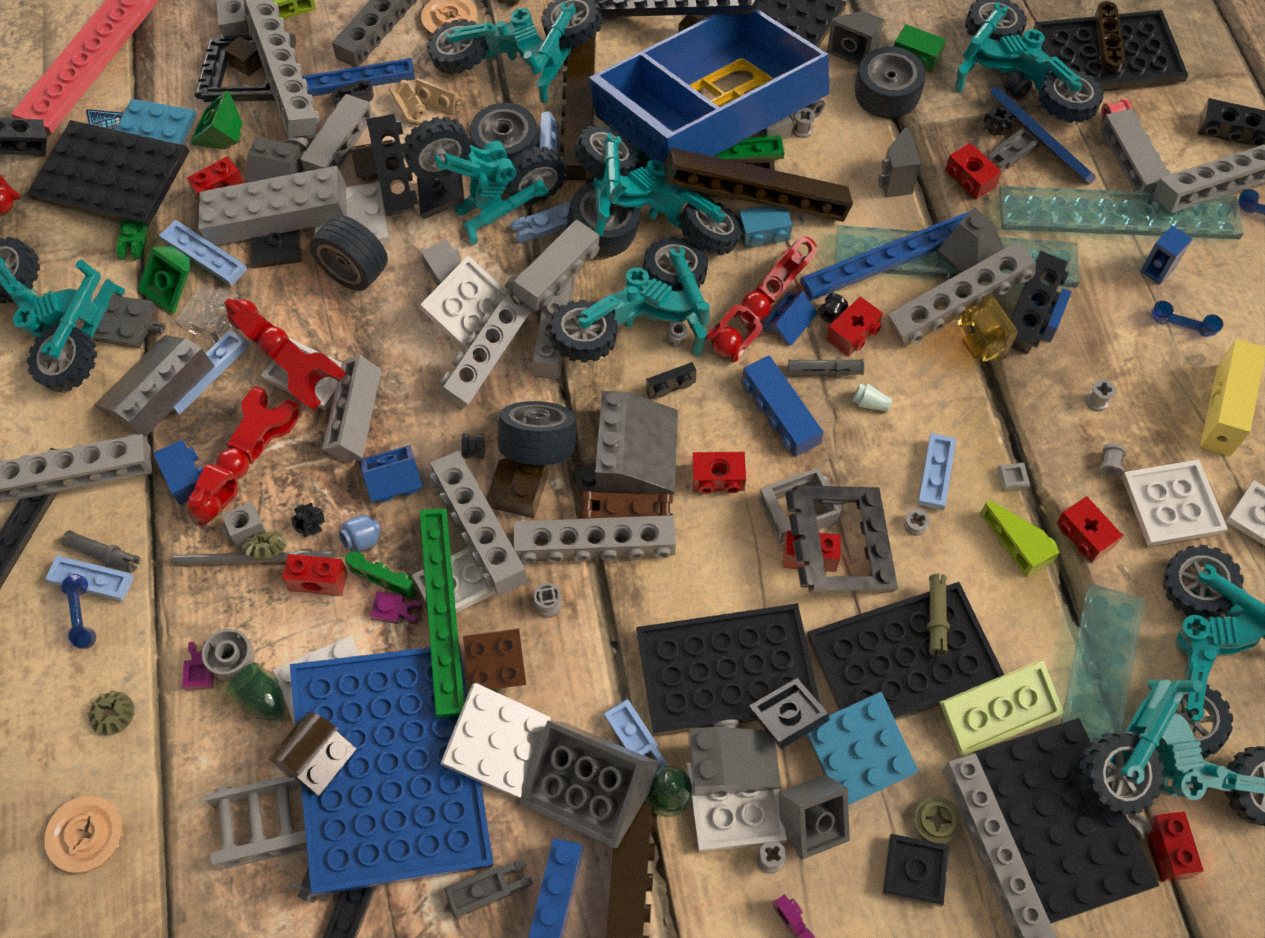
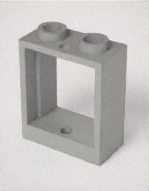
(773, 511)

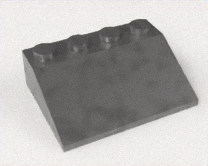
(156, 384)
(636, 445)
(587, 782)

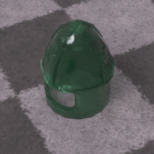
(257, 692)
(670, 791)

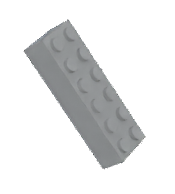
(272, 205)

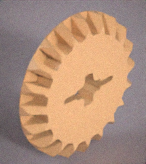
(436, 12)
(62, 832)

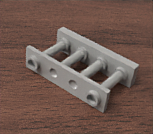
(259, 847)

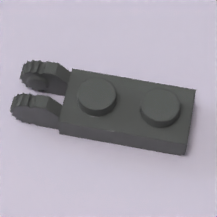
(1014, 149)
(485, 889)

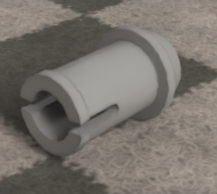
(677, 333)

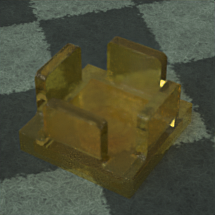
(993, 327)

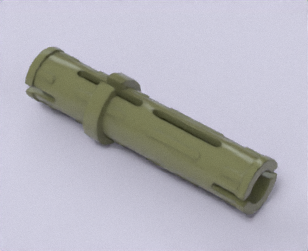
(938, 622)

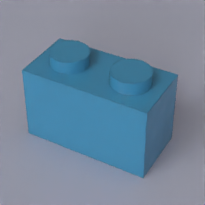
(765, 225)

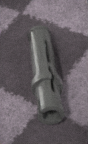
(826, 367)
(110, 554)

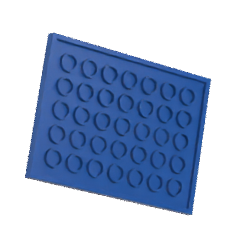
(391, 804)

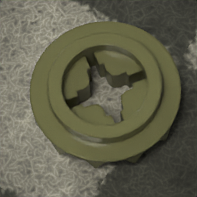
(264, 545)
(112, 724)
(947, 812)

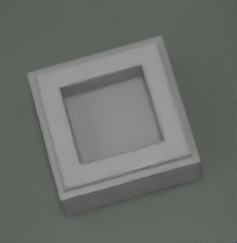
(1013, 477)

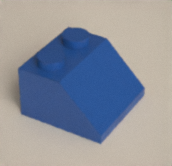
(391, 474)

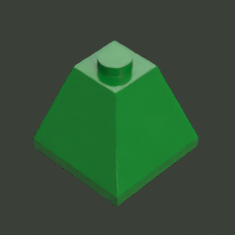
(218, 124)
(165, 277)

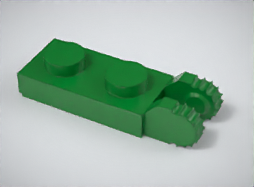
(130, 236)
(380, 575)

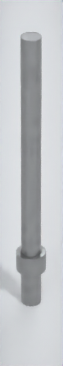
(240, 558)

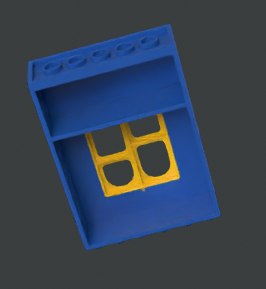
(656, 95)

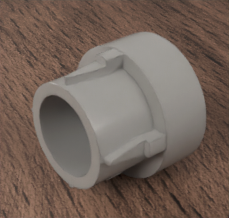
(223, 644)

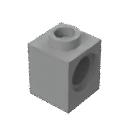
(235, 517)

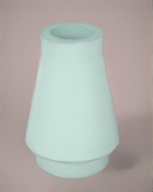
(871, 398)

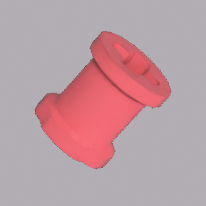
(1107, 108)

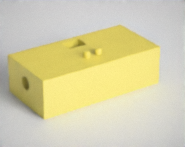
(1233, 398)

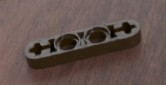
(1105, 36)

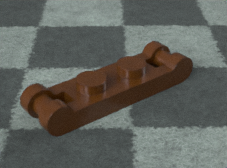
(623, 504)

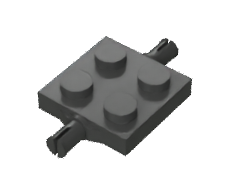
(127, 322)

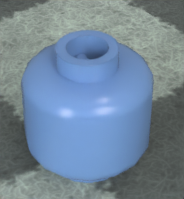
(359, 533)

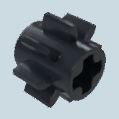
(998, 121)
(307, 519)

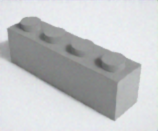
(338, 134)
(1133, 150)
(556, 265)
(352, 410)

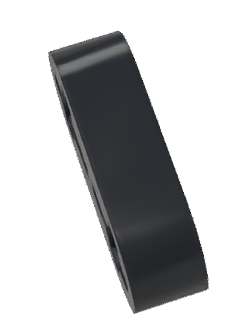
(354, 89)

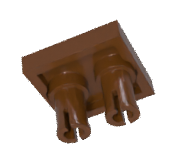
(495, 659)

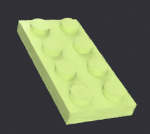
(1001, 708)

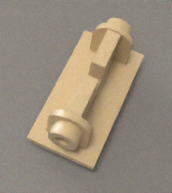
(436, 96)
(408, 102)

